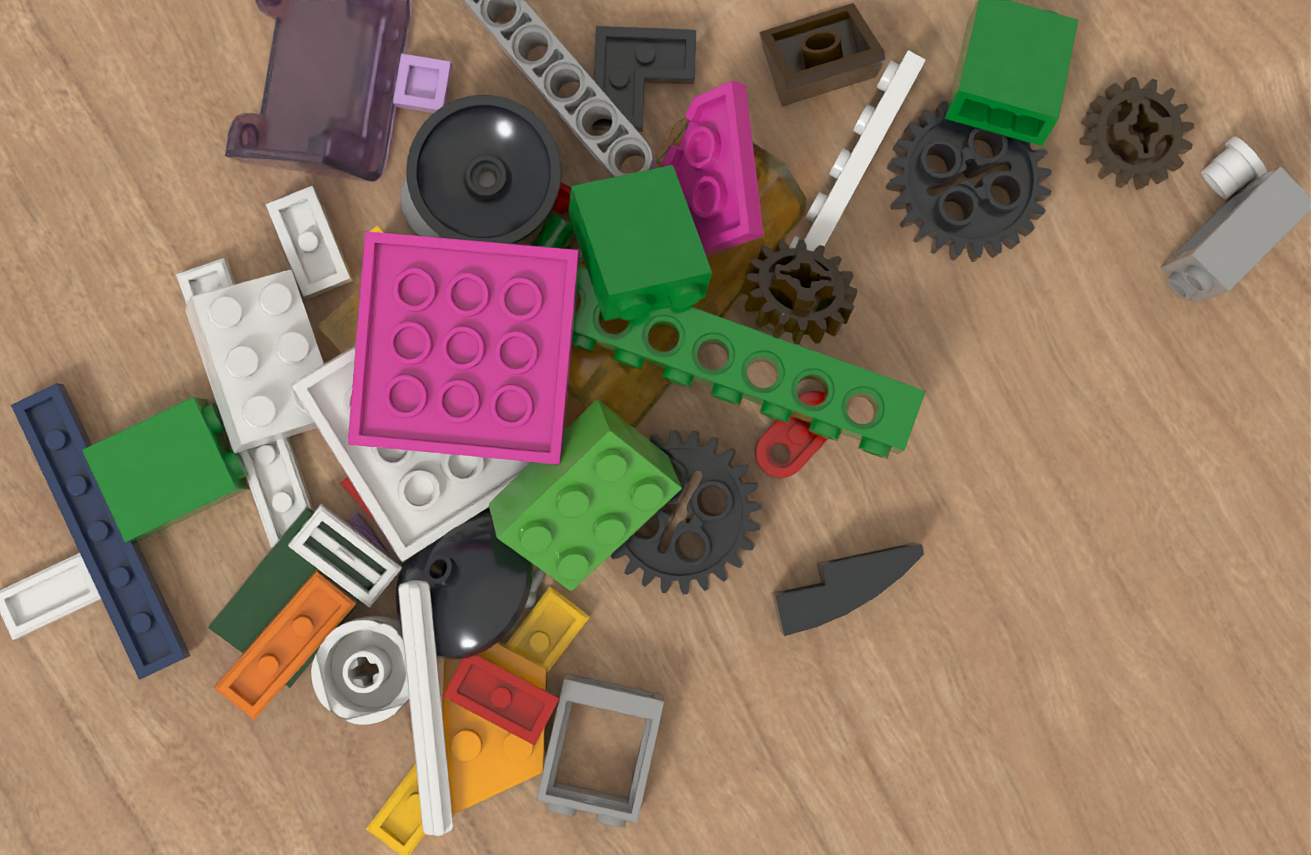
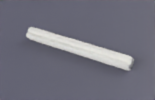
(425, 707)

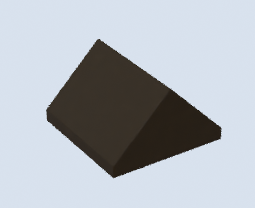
(821, 54)

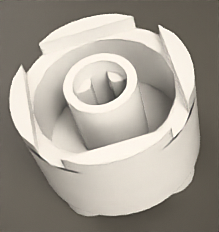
(338, 676)

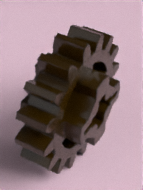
(1156, 128)
(799, 291)

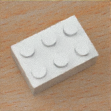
(252, 349)

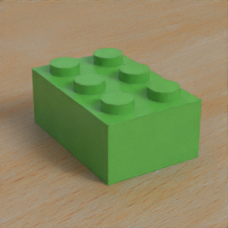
(588, 505)

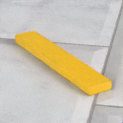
(540, 637)

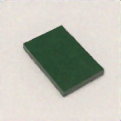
(275, 583)

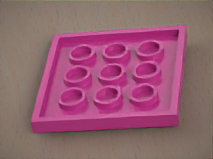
(463, 347)

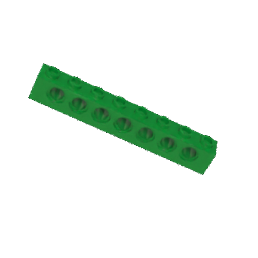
(892, 401)

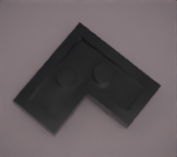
(640, 55)

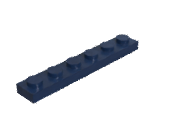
(113, 564)

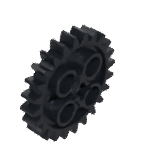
(985, 220)
(721, 531)

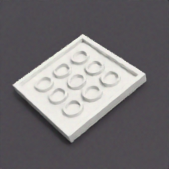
(406, 491)

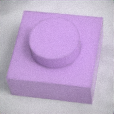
(422, 83)

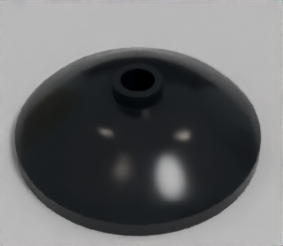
(479, 137)
(479, 592)

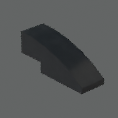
(843, 587)

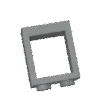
(1237, 236)
(610, 808)

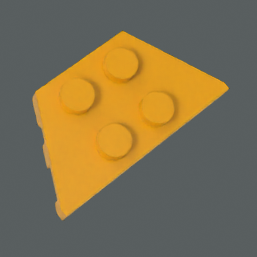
(481, 754)

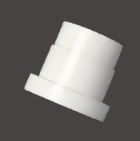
(1233, 168)

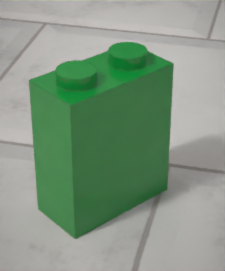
(1012, 70)
(639, 243)
(166, 468)

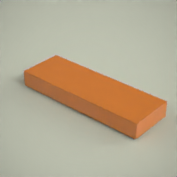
(285, 644)

